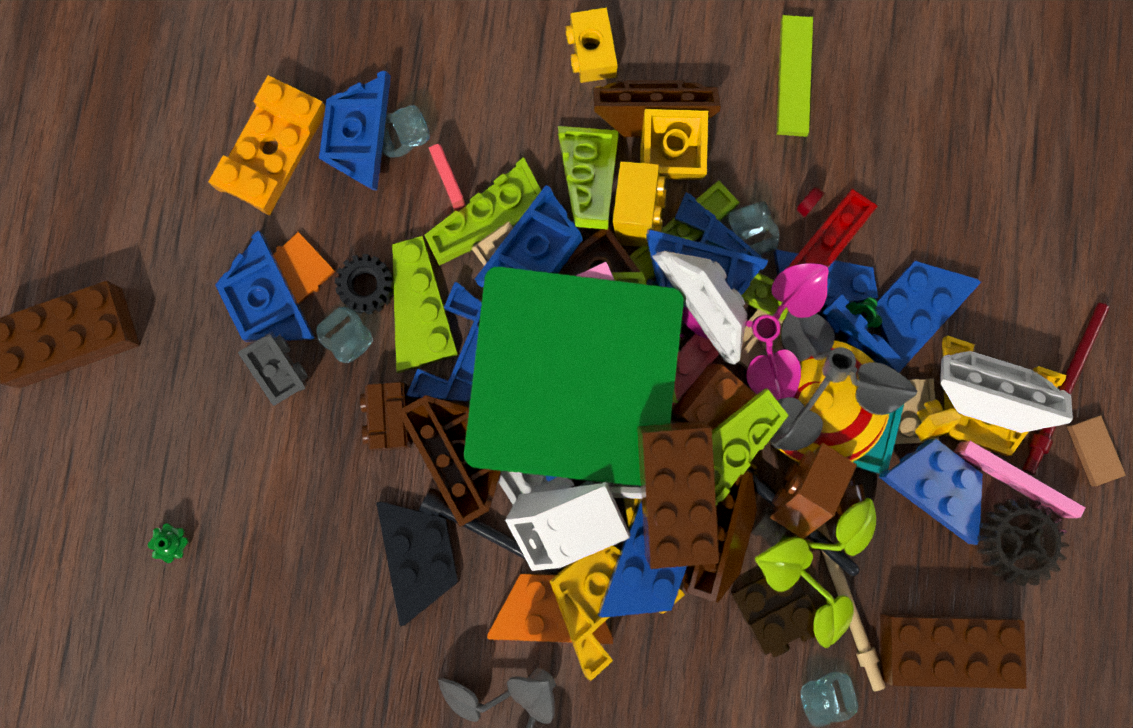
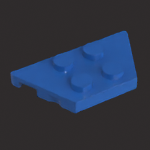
(356, 129)
(539, 240)
(737, 266)
(261, 297)
(920, 305)
(941, 487)
(633, 584)

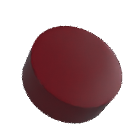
(810, 201)

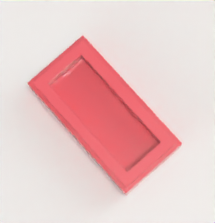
(447, 177)

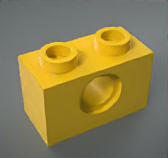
(595, 28)

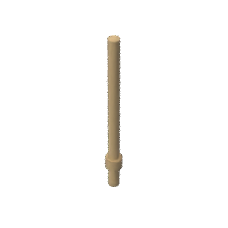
(866, 654)

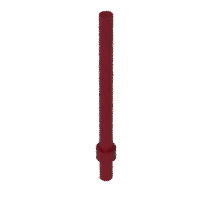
(1042, 441)

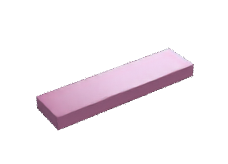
(1018, 480)

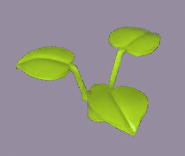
(790, 556)

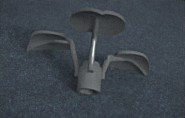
(879, 389)
(532, 693)

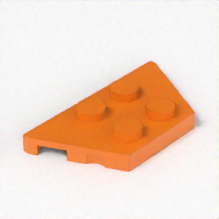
(534, 614)

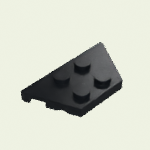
(417, 558)

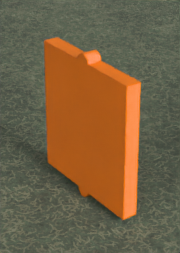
(302, 267)

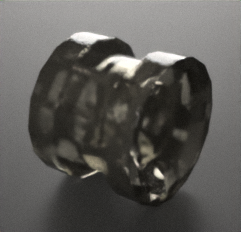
(768, 528)

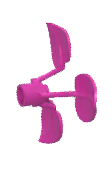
(804, 294)

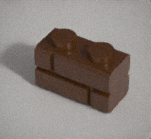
(384, 425)

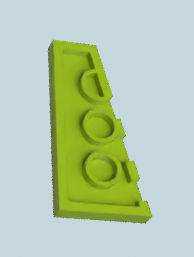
(589, 172)
(485, 213)
(420, 316)
(741, 438)

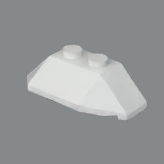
(708, 299)
(1003, 393)

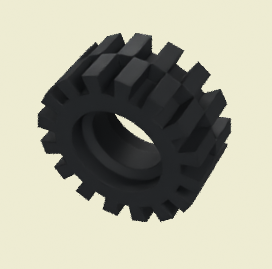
(351, 271)

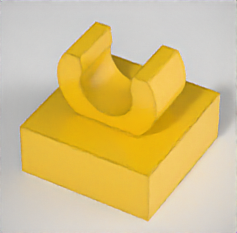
(935, 420)

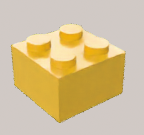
(638, 202)

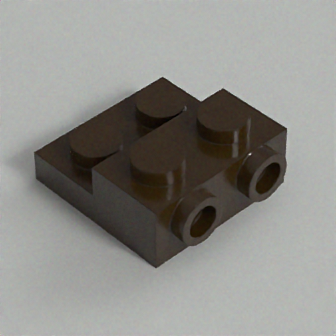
(775, 616)

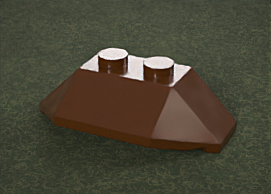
(624, 101)
(440, 438)
(734, 528)

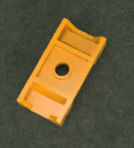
(279, 116)

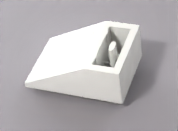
(565, 524)

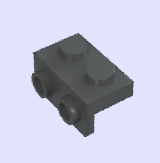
(273, 367)

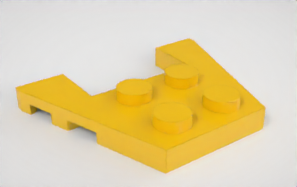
(983, 433)
(579, 596)

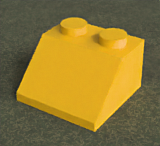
(676, 142)

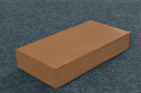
(1096, 451)

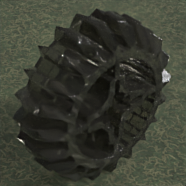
(1039, 525)

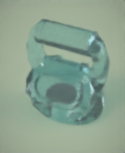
(410, 128)
(753, 221)
(350, 340)
(821, 702)

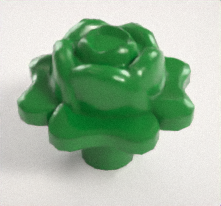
(168, 543)

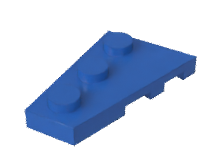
(844, 278)
(854, 330)

